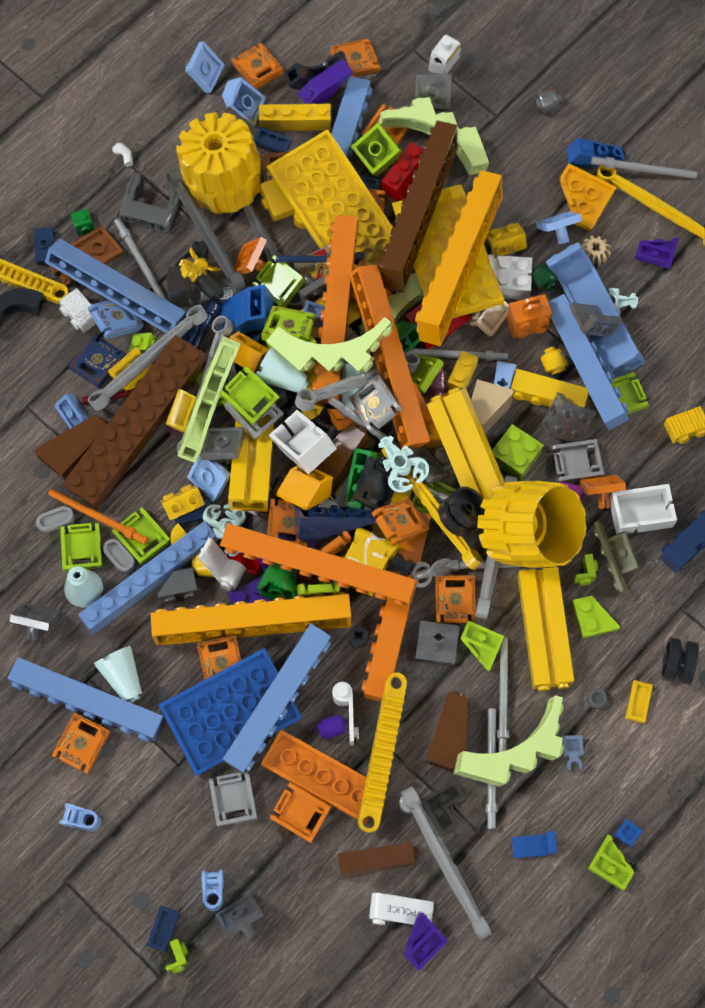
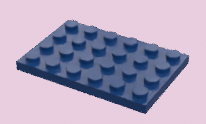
(215, 710)

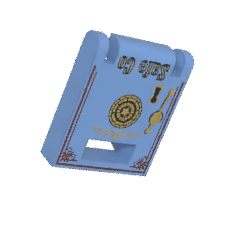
(114, 320)

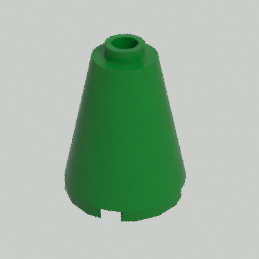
(278, 583)

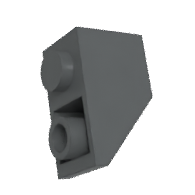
(179, 585)

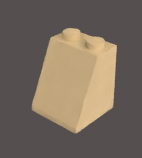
(490, 402)

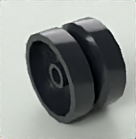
(461, 511)
(680, 661)

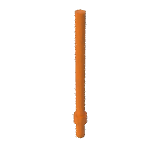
(128, 532)

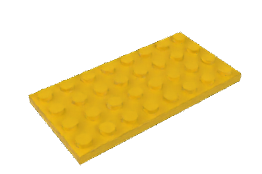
(325, 184)
(482, 287)

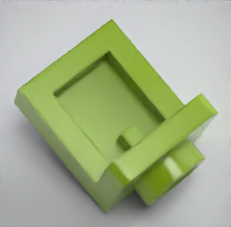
(142, 341)
(590, 569)
(179, 951)

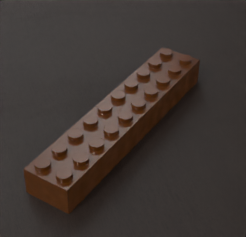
(418, 206)
(135, 422)

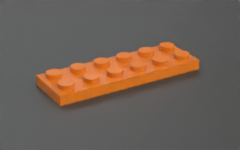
(316, 773)

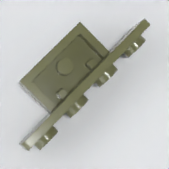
(619, 555)

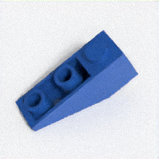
(583, 150)

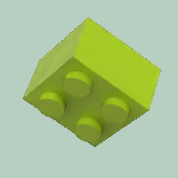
(377, 149)
(516, 452)

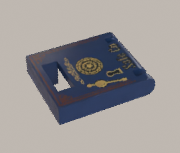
(99, 357)

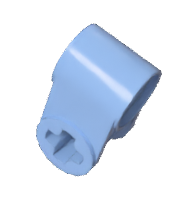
(504, 374)
(76, 817)
(213, 885)

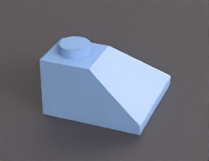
(243, 100)

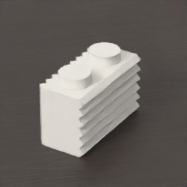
(76, 307)

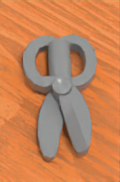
(435, 570)

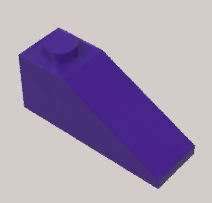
(326, 83)

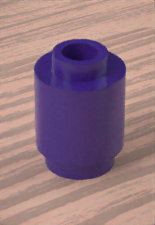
(332, 726)

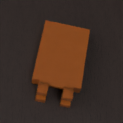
(97, 245)

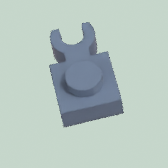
(573, 749)

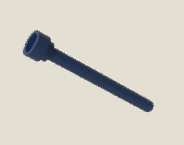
(359, 255)
(212, 310)

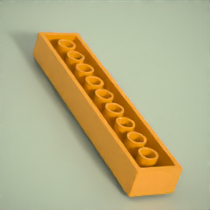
(459, 258)
(250, 619)

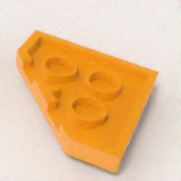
(585, 195)

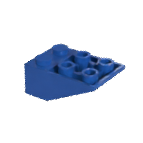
(248, 309)

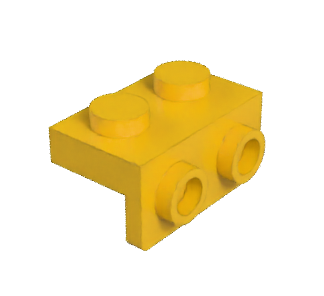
(506, 240)
(124, 363)
(182, 502)

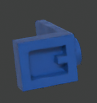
(534, 845)

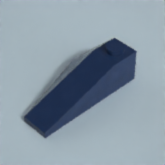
(326, 522)

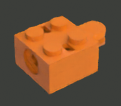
(529, 316)

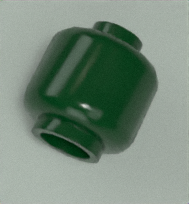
(543, 278)

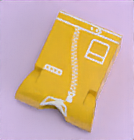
(371, 551)

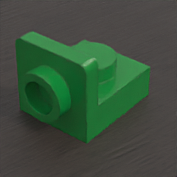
(82, 222)

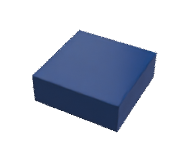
(628, 833)

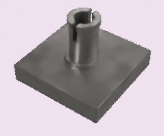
(436, 87)
(313, 289)
(222, 444)
(436, 472)
(35, 618)
(437, 643)
(240, 916)

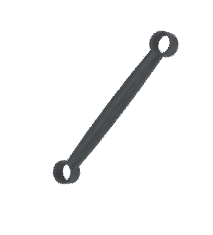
(269, 248)
(234, 278)

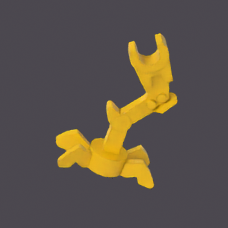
(192, 268)

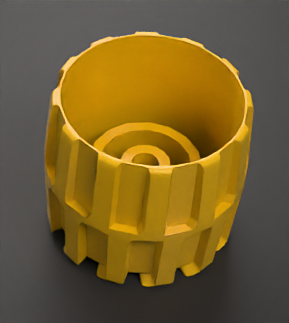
(220, 163)
(532, 524)

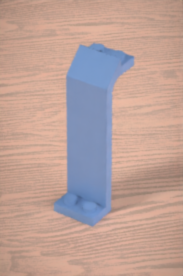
(585, 286)

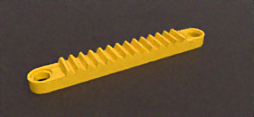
(24, 278)
(382, 752)

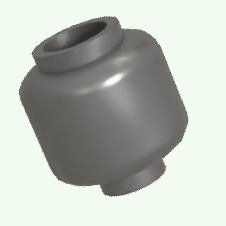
(548, 101)

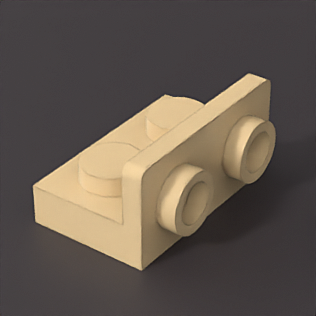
(490, 319)

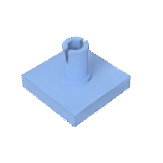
(204, 67)
(559, 224)
(209, 477)

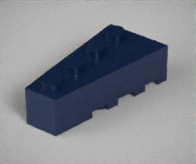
(686, 546)

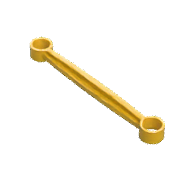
(653, 202)
(469, 555)

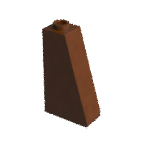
(68, 448)
(340, 460)
(450, 733)
(376, 859)

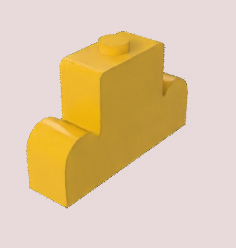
(277, 203)

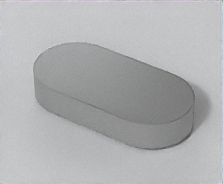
(55, 519)
(119, 555)

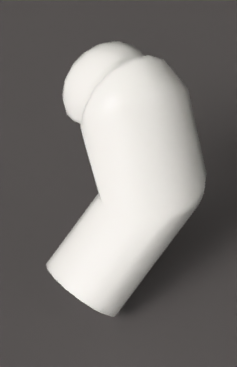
(121, 149)

